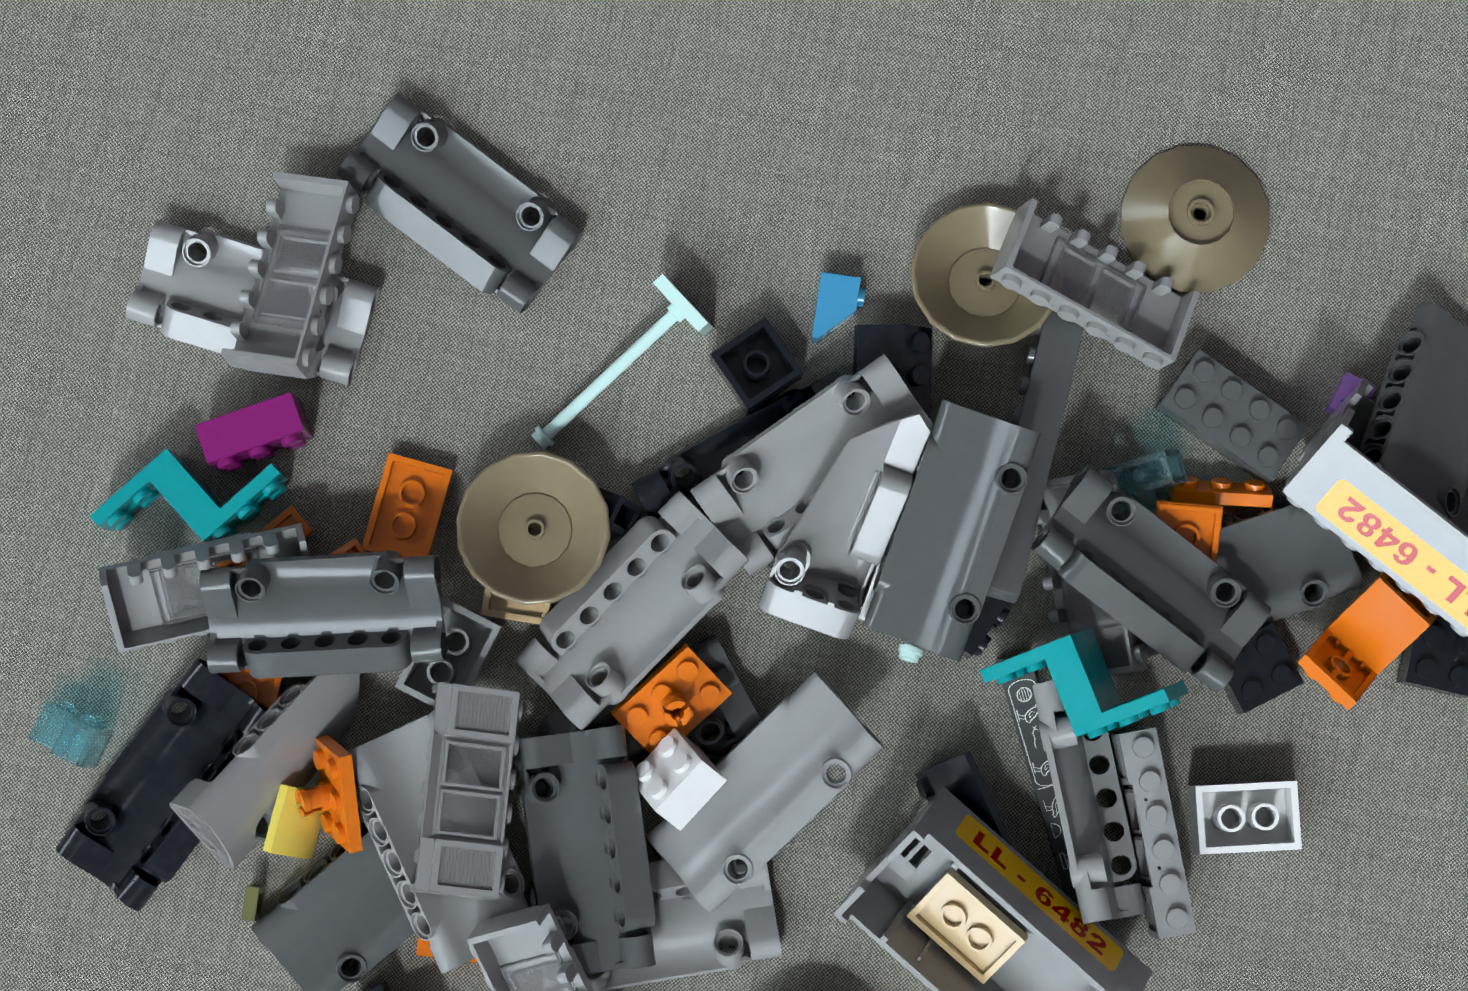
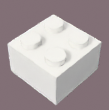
(678, 779)

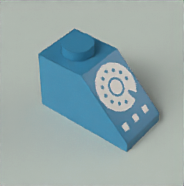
(836, 303)

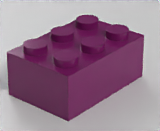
(254, 432)

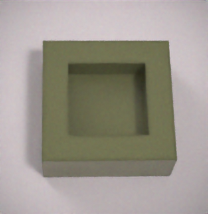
(253, 902)

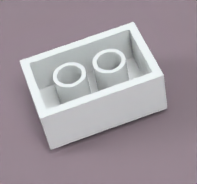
(1245, 817)

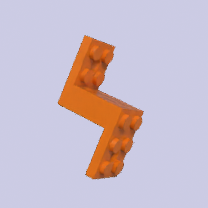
(1365, 639)

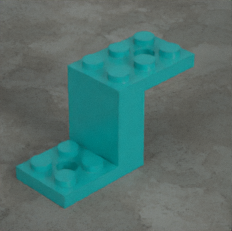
(190, 498)
(1085, 684)

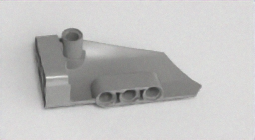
(846, 529)
(278, 749)

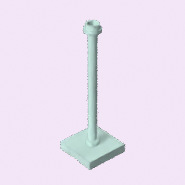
(678, 310)

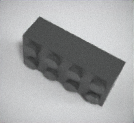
(1232, 417)

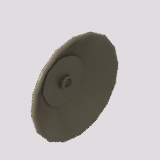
(1173, 243)
(947, 273)
(525, 492)

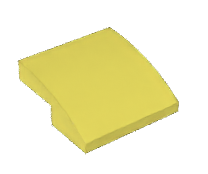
(288, 831)

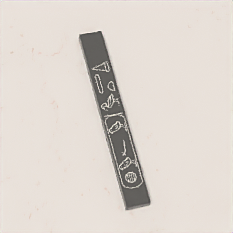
(1025, 718)

